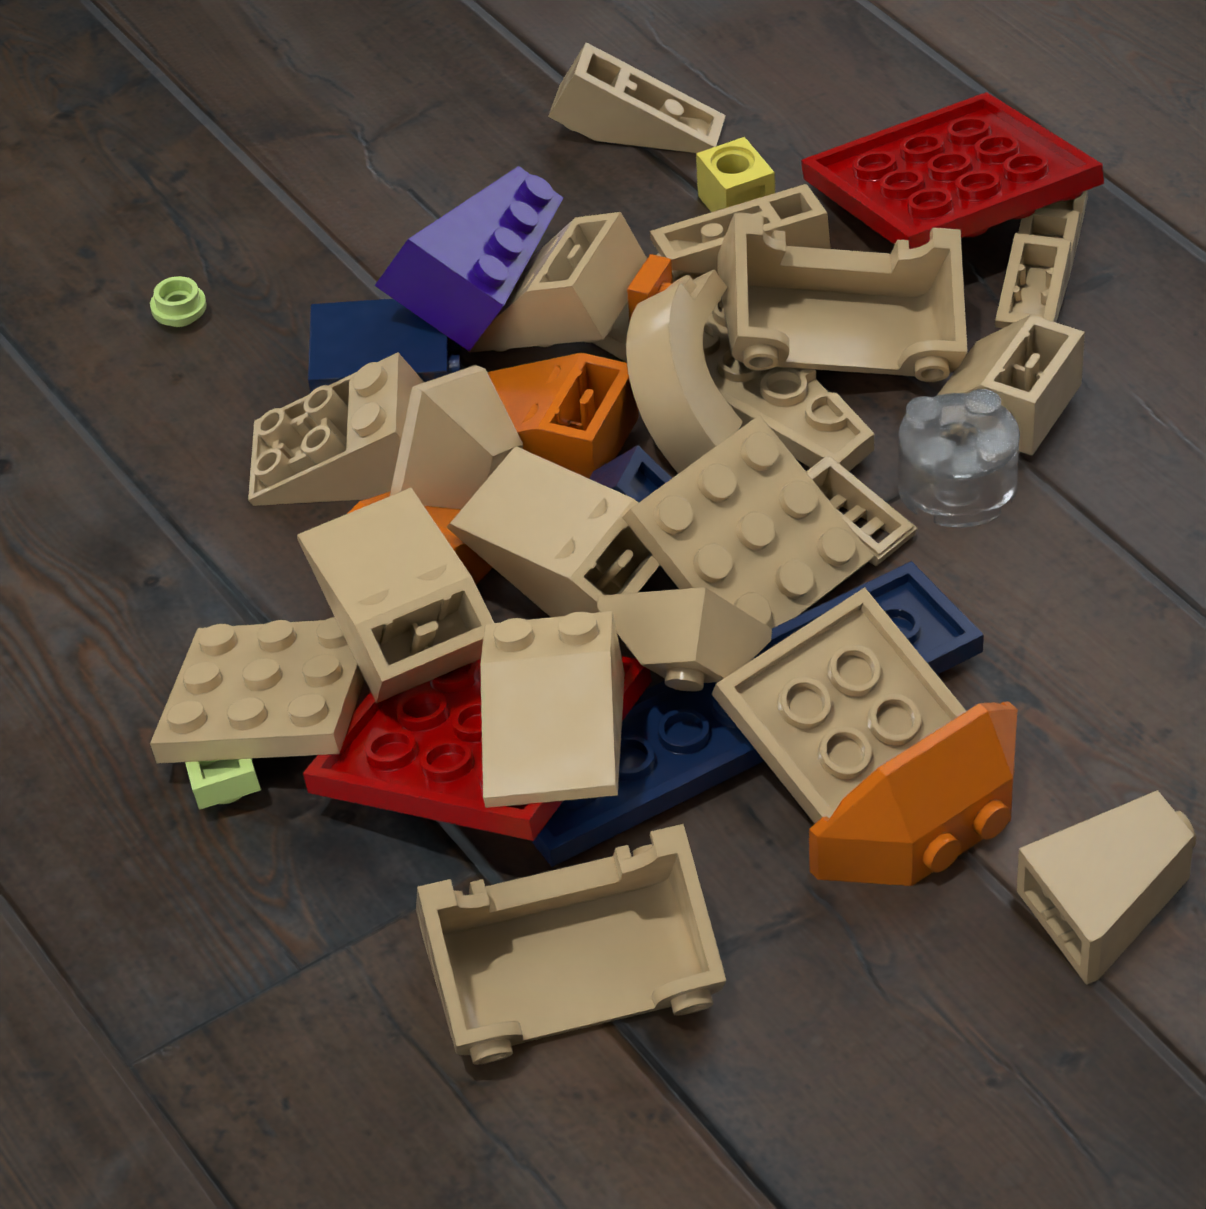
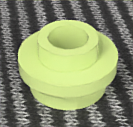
(177, 302)

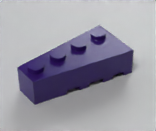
(472, 257)

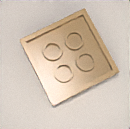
(750, 528)
(260, 693)
(836, 702)

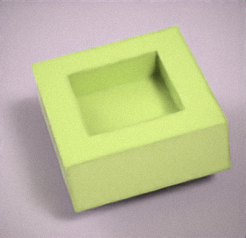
(222, 780)

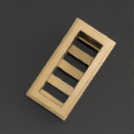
(849, 492)

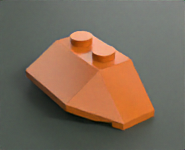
(923, 804)

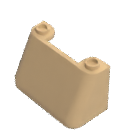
(843, 305)
(571, 947)

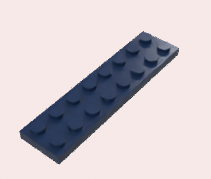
(687, 742)

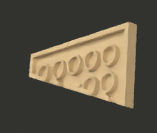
(788, 399)

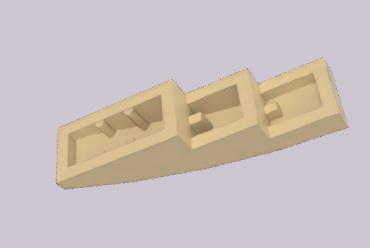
(1041, 262)

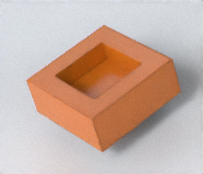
(650, 280)

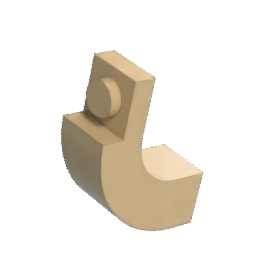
(671, 374)

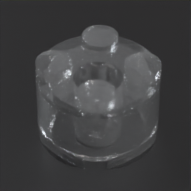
(958, 457)

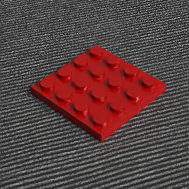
(952, 171)
(425, 755)

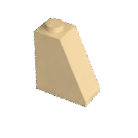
(1106, 879)

